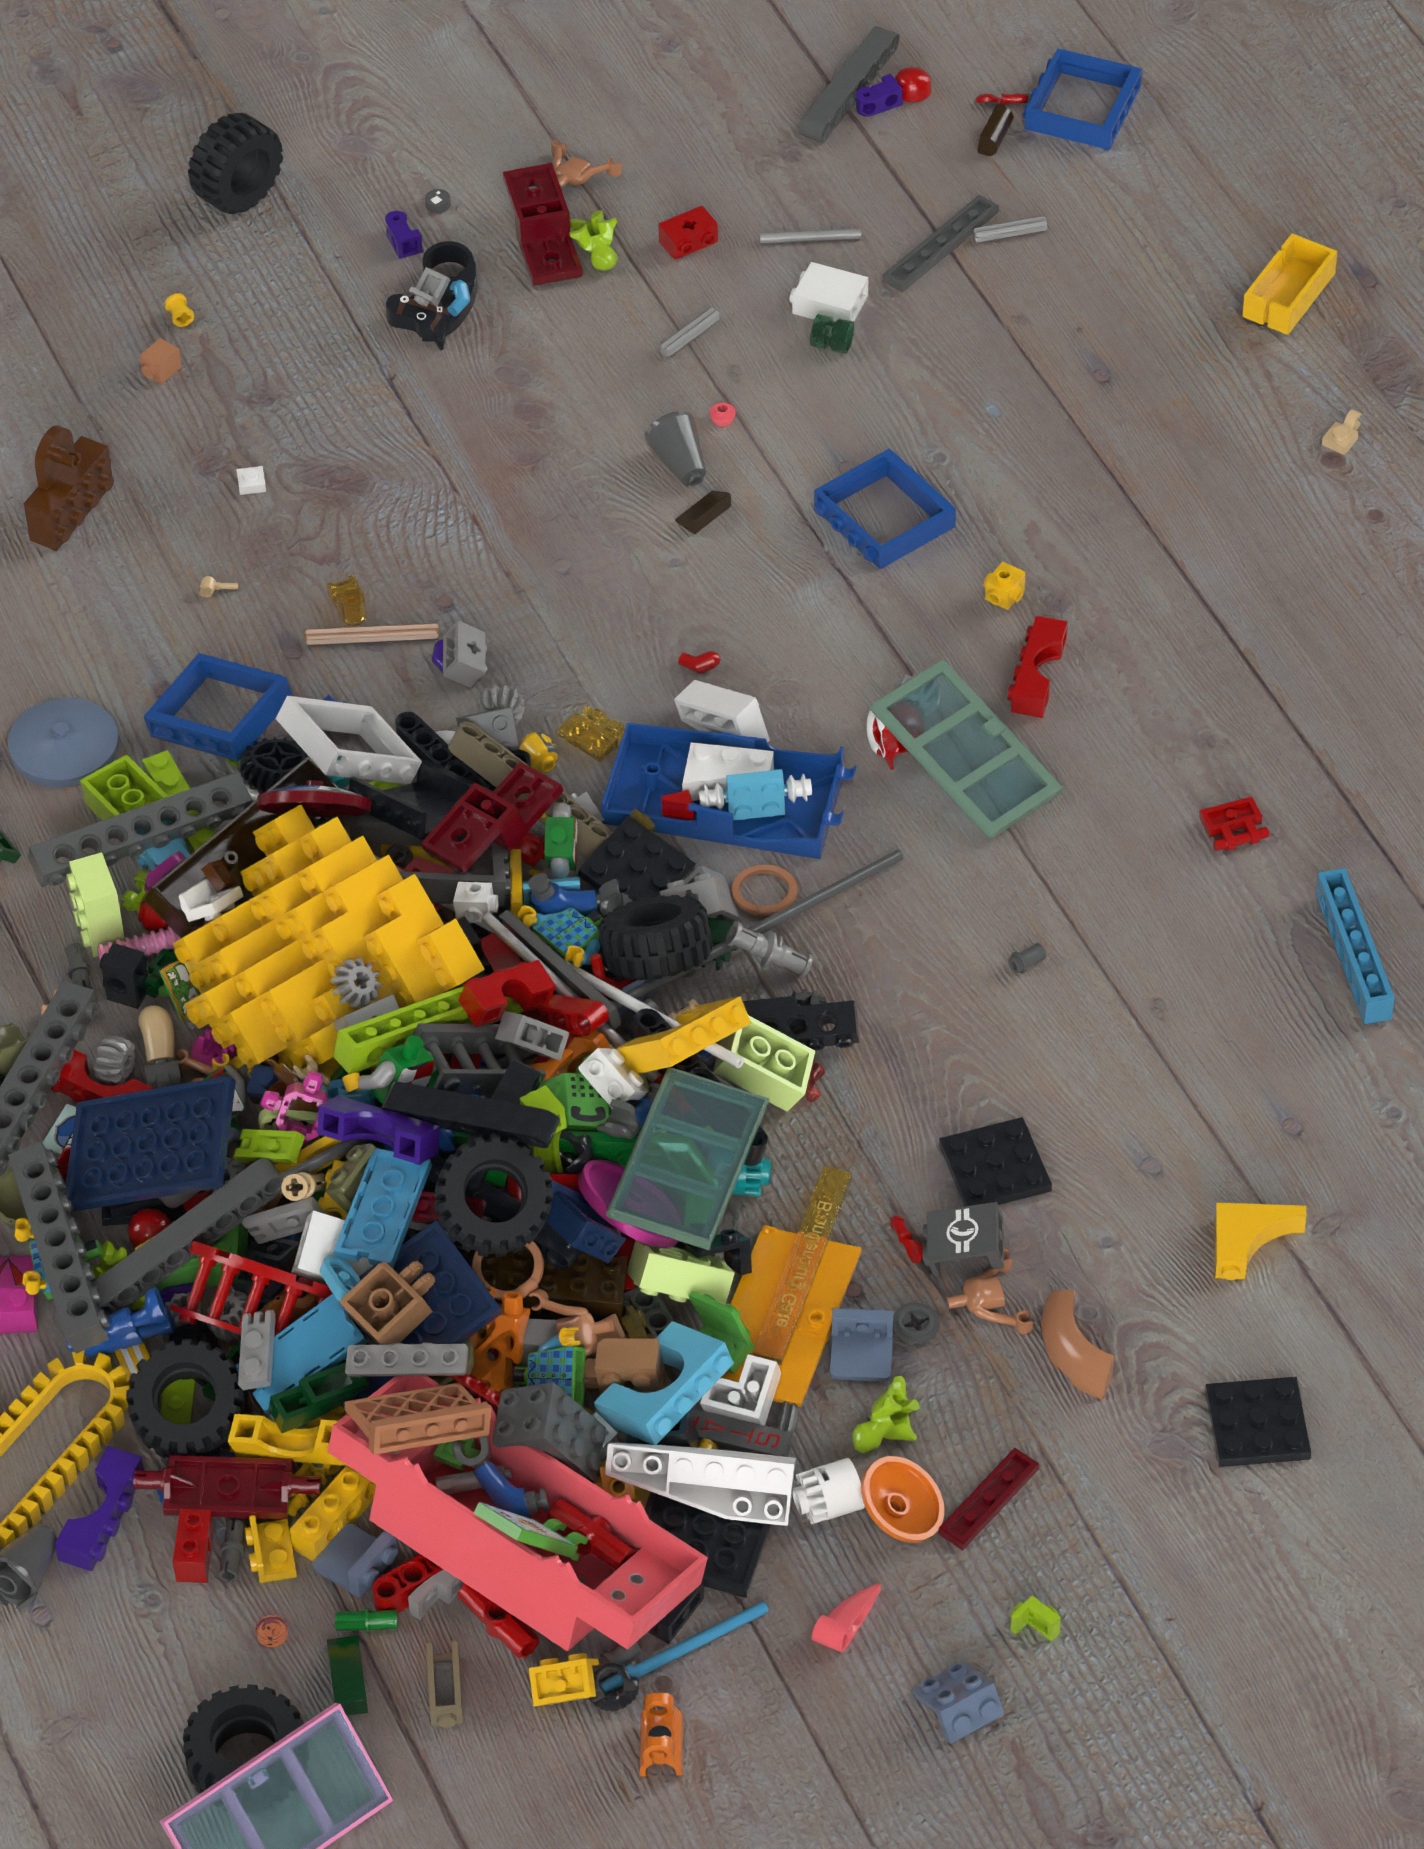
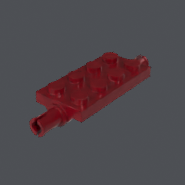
(228, 1485)

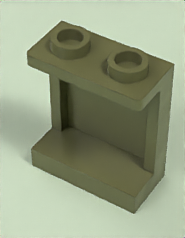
(347, 1178)

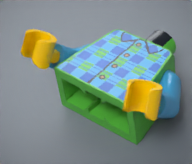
(566, 932)
(37, 1279)
(556, 1362)

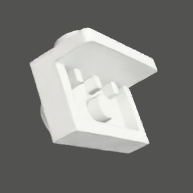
(205, 902)
(611, 1077)

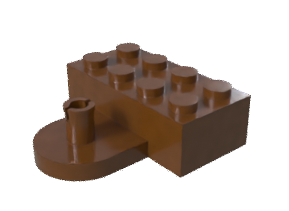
(69, 485)

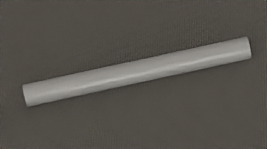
(802, 236)

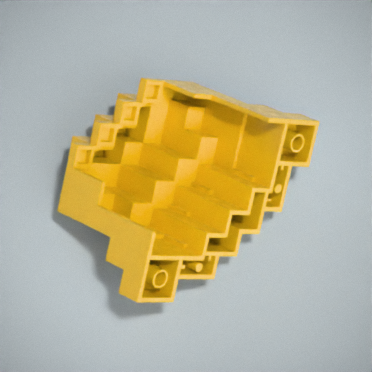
(314, 906)

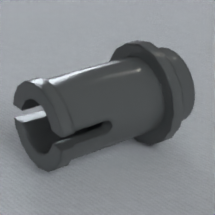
(1021, 961)

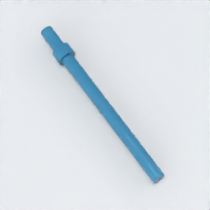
(685, 1646)

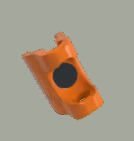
(661, 1734)

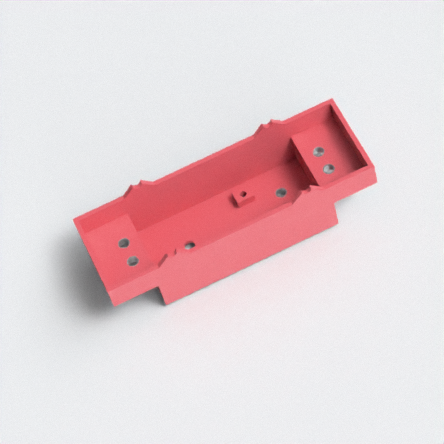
(535, 1585)

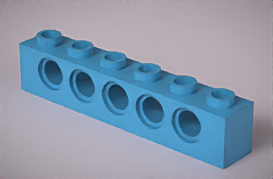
(1354, 946)

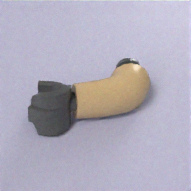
(159, 1047)

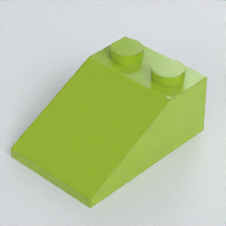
(119, 788)

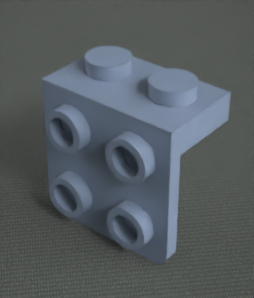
(861, 1344)
(356, 1558)
(960, 1699)

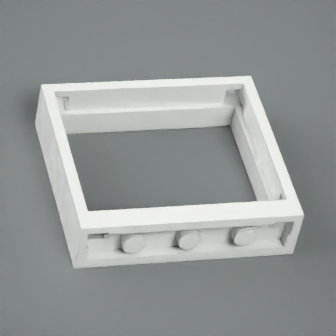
(308, 717)

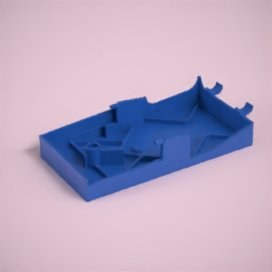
(654, 764)

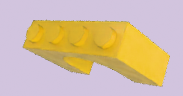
(699, 1029)

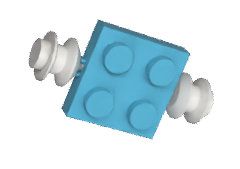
(756, 794)

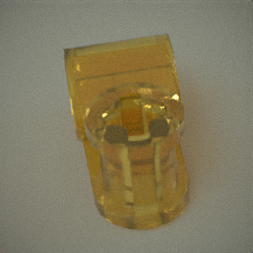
(348, 600)

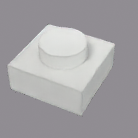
(251, 480)

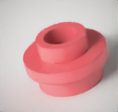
(722, 414)

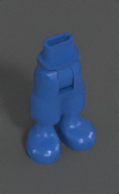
(131, 1328)

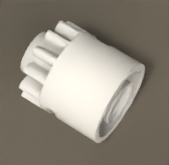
(828, 1491)

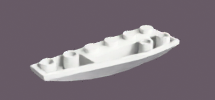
(711, 1480)

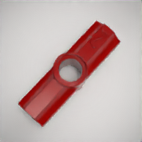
(597, 1529)
(508, 1630)

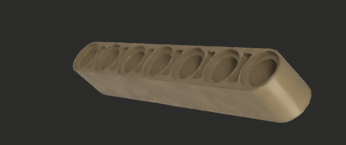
(496, 762)

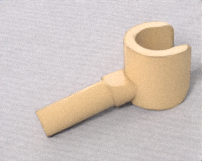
(209, 584)

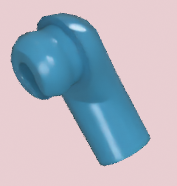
(462, 297)

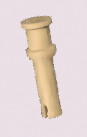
(309, 1185)

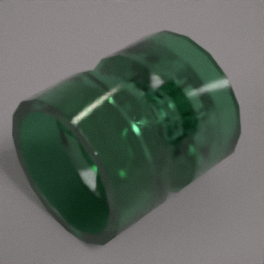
(841, 333)

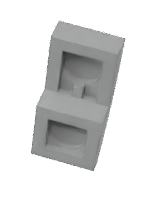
(439, 1586)

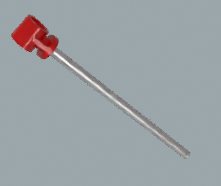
(521, 950)

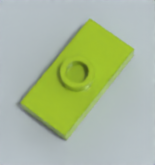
(179, 1401)

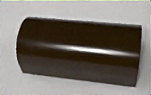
(995, 130)

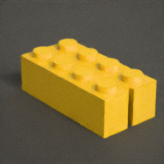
(1289, 283)

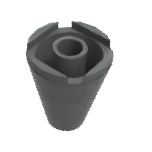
(678, 446)
(25, 1565)

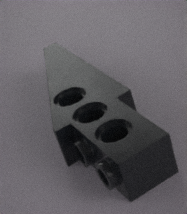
(786, 1015)

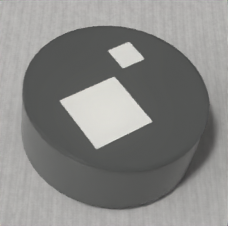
(437, 200)

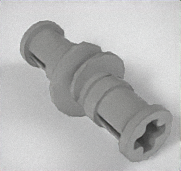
(769, 948)

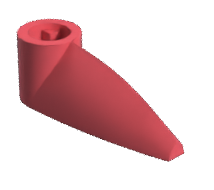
(845, 1620)

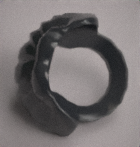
(582, 1145)
(619, 1701)

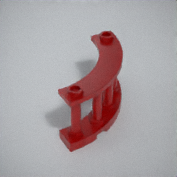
(261, 1275)

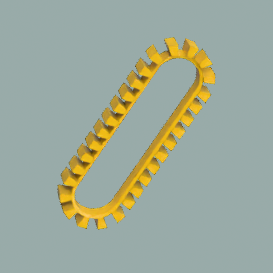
(77, 1453)

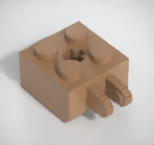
(387, 1303)
(627, 1362)

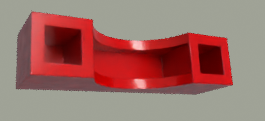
(1045, 643)
(79, 1087)

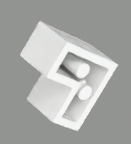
(748, 1399)

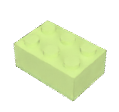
(95, 902)
(772, 1064)
(678, 1273)

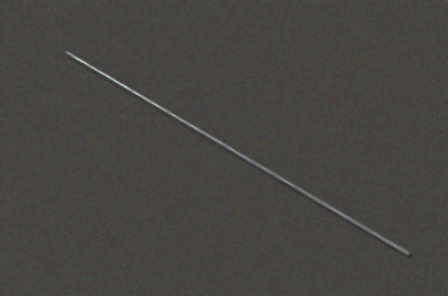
(651, 985)

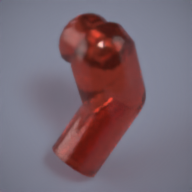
(812, 1092)

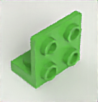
(725, 1325)

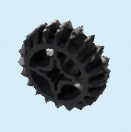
(269, 762)

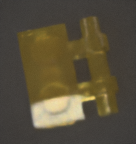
(588, 736)

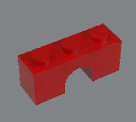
(525, 983)

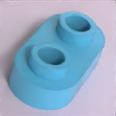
(338, 1276)

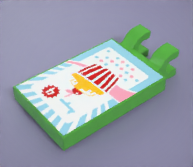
(531, 1531)

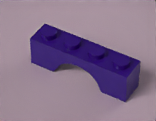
(350, 1119)
(86, 1538)

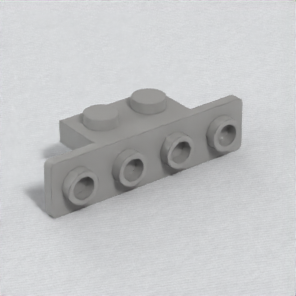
(407, 1360)

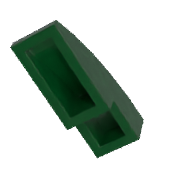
(314, 1397)
(347, 1674)

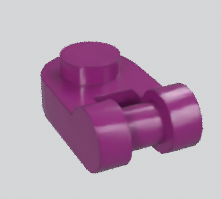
(162, 870)

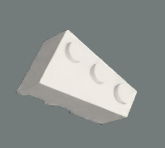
(720, 710)
(711, 764)

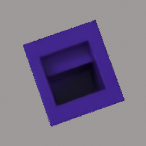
(879, 97)
(400, 235)

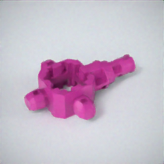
(309, 1092)

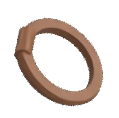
(766, 910)
(528, 1286)

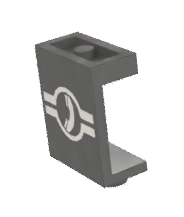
(964, 1235)

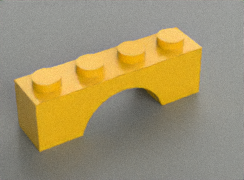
(260, 1438)

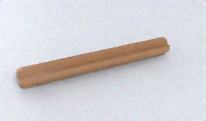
(371, 634)

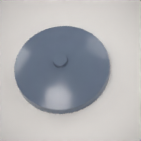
(62, 741)

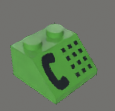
(582, 1103)

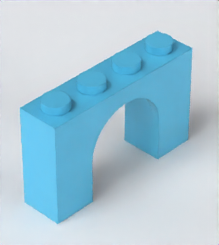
(656, 1413)

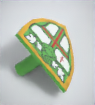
(178, 987)

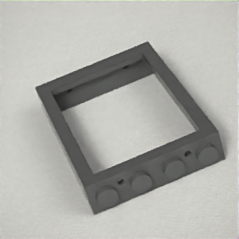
(438, 886)

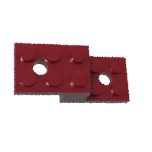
(542, 224)
(492, 817)

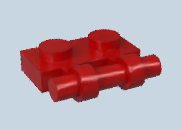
(1231, 817)

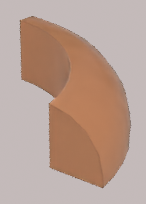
(1068, 1348)

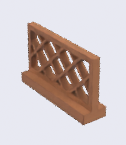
(414, 1429)

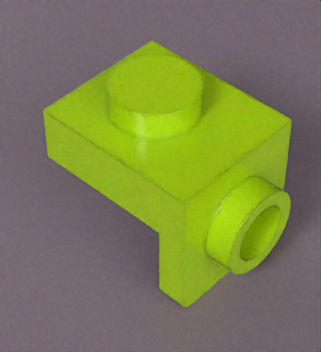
(1037, 1615)

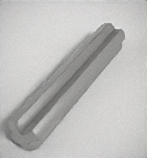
(1010, 229)
(689, 332)

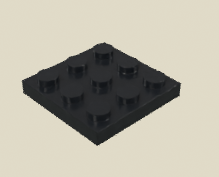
(637, 861)
(995, 1163)
(1257, 1421)

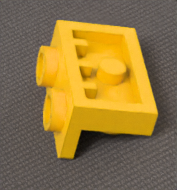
(272, 1550)
(563, 1681)

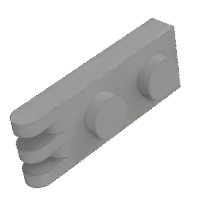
(280, 1220)
(256, 1350)

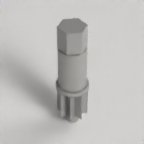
(464, 1481)

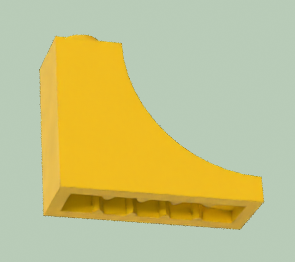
(1247, 1227)

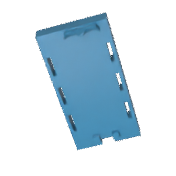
(384, 1209)
(309, 1346)

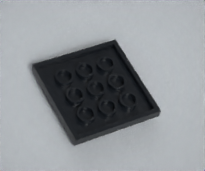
(729, 1544)

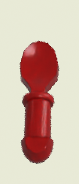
(1005, 99)
(912, 1246)

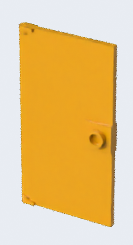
(815, 1322)

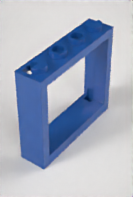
(1092, 69)
(911, 483)
(230, 745)

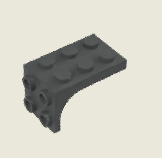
(553, 1422)

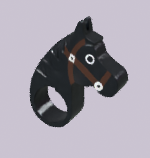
(435, 322)

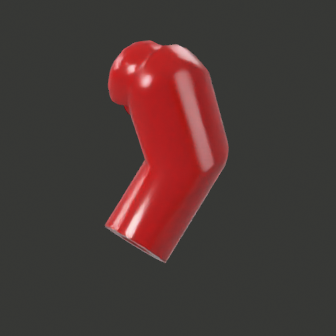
(700, 663)

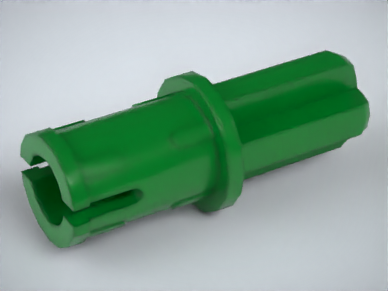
(366, 1620)

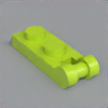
(270, 1144)

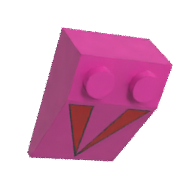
(17, 1306)

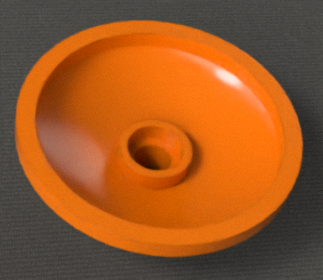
(902, 1499)

